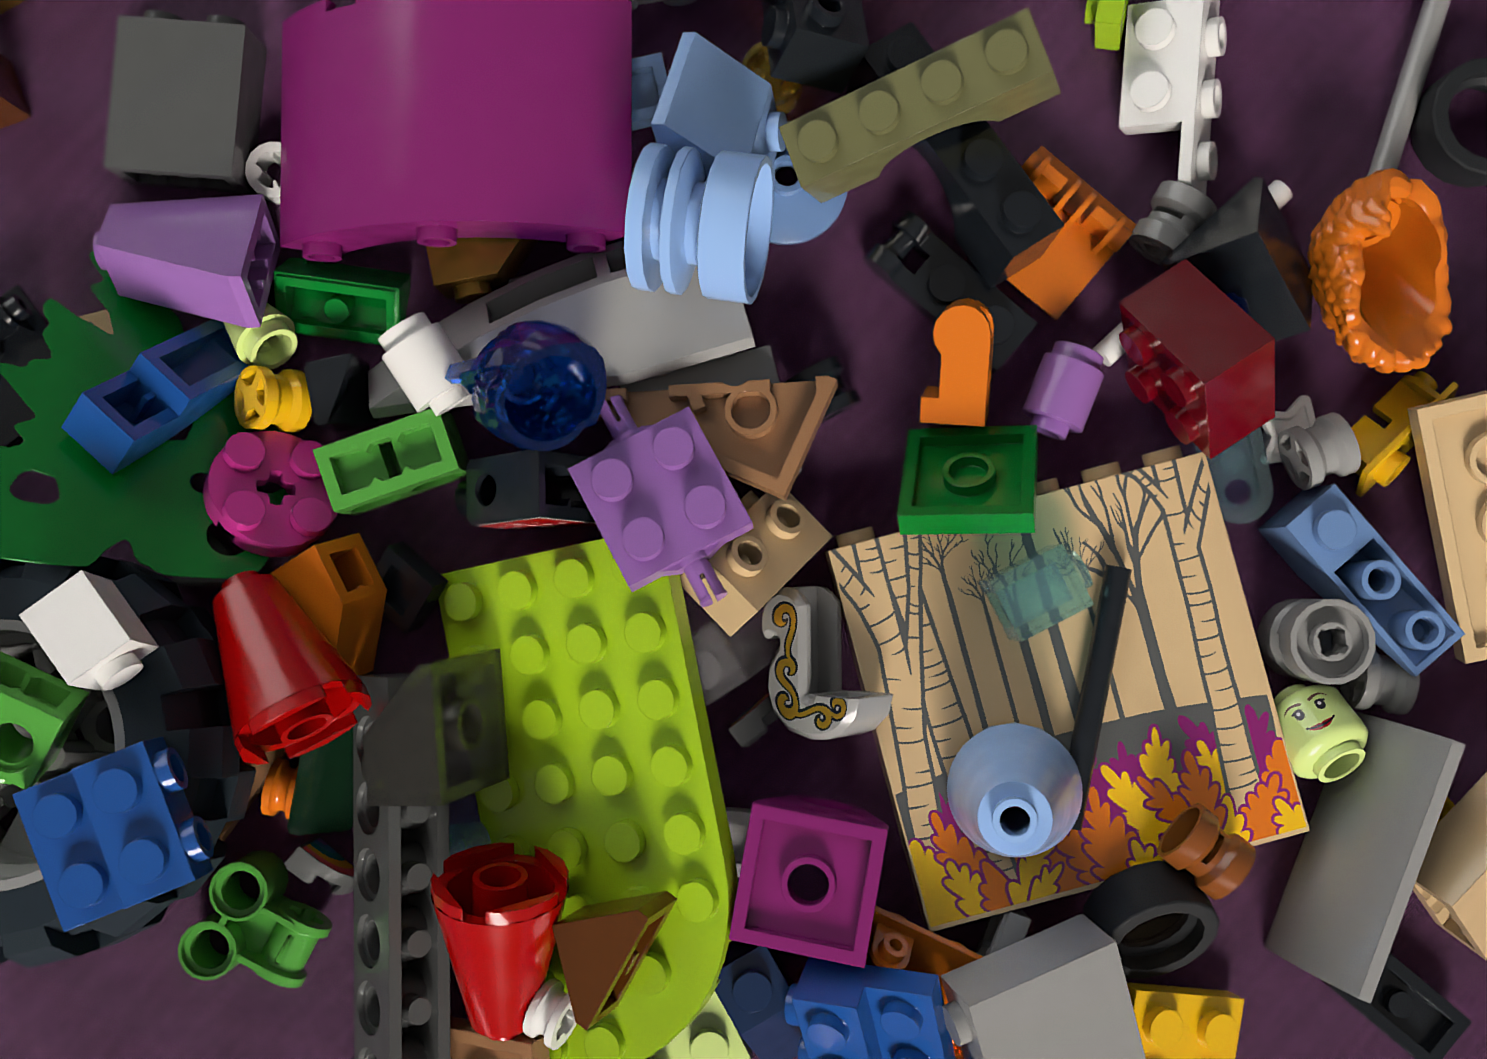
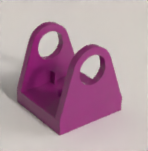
(819, 832)

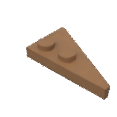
(753, 427)

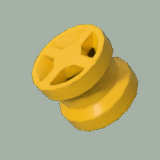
(272, 399)

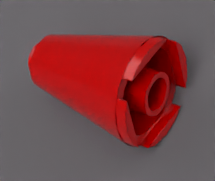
(280, 671)
(499, 929)

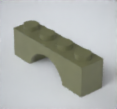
(963, 83)

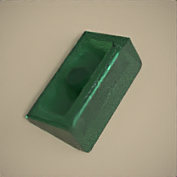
(324, 789)

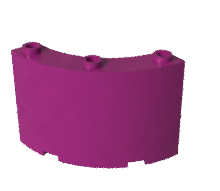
(455, 123)

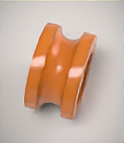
(279, 788)

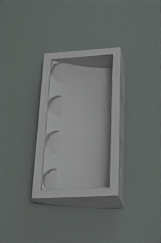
(1364, 857)

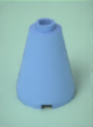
(1014, 768)

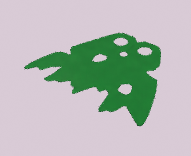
(142, 503)

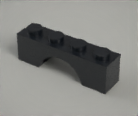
(993, 202)

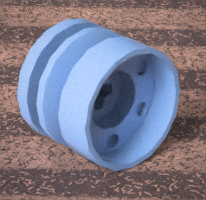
(689, 222)

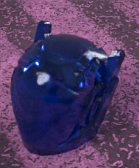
(535, 384)

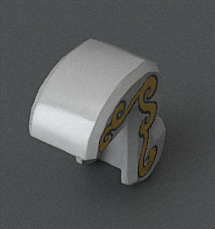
(808, 668)

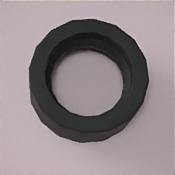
(1432, 132)
(1144, 892)

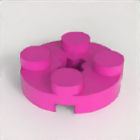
(247, 514)

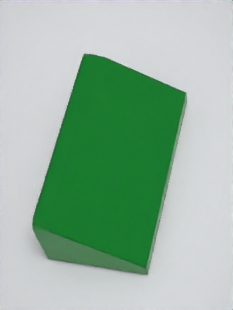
(341, 299)

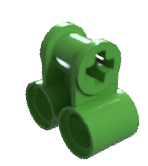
(262, 933)

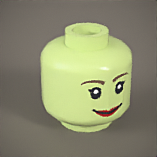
(1320, 732)

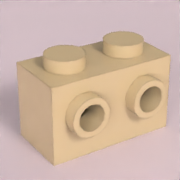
(761, 559)

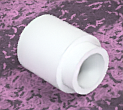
(419, 361)

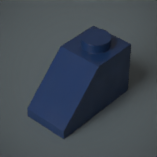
(754, 997)

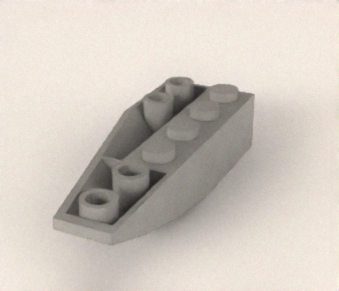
(591, 293)

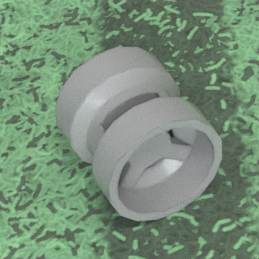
(1174, 217)

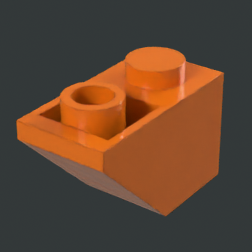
(341, 596)

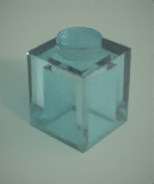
(1038, 591)

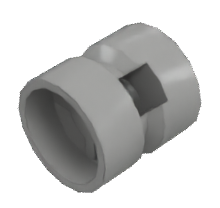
(1316, 640)

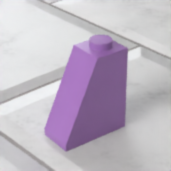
(193, 255)

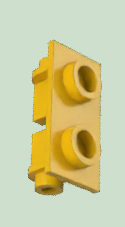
(1385, 449)

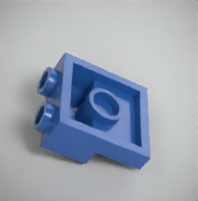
(115, 832)
(867, 1013)

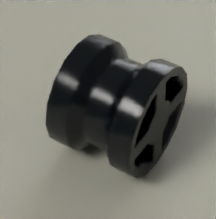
(844, 397)

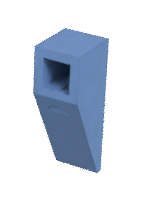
(1348, 560)

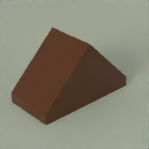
(604, 949)

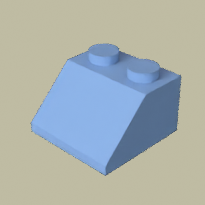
(716, 105)

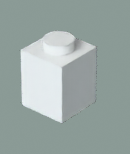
(90, 632)

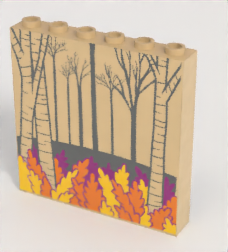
(1183, 705)

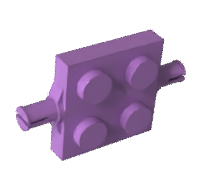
(661, 500)

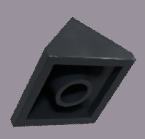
(1254, 255)

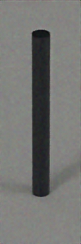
(1098, 676)

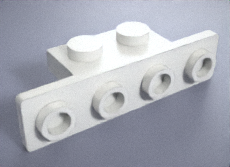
(1172, 80)

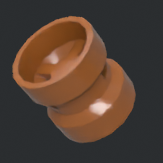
(1210, 854)

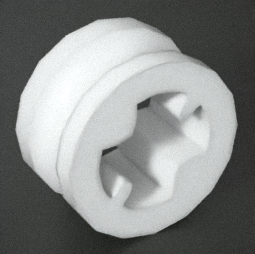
(256, 169)
(550, 1015)

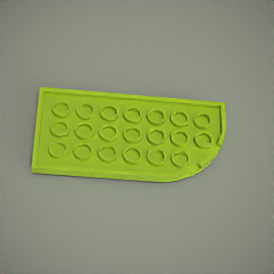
(607, 766)

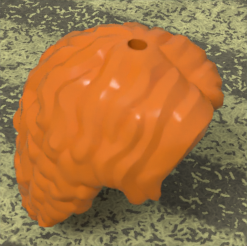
(1383, 271)

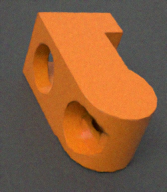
(966, 348)

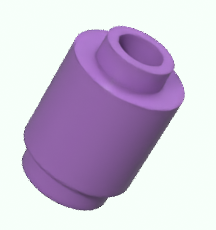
(1064, 390)

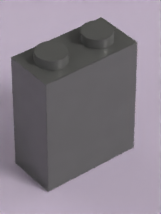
(184, 102)

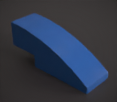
(156, 397)

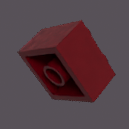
(1198, 359)

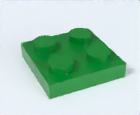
(969, 481)

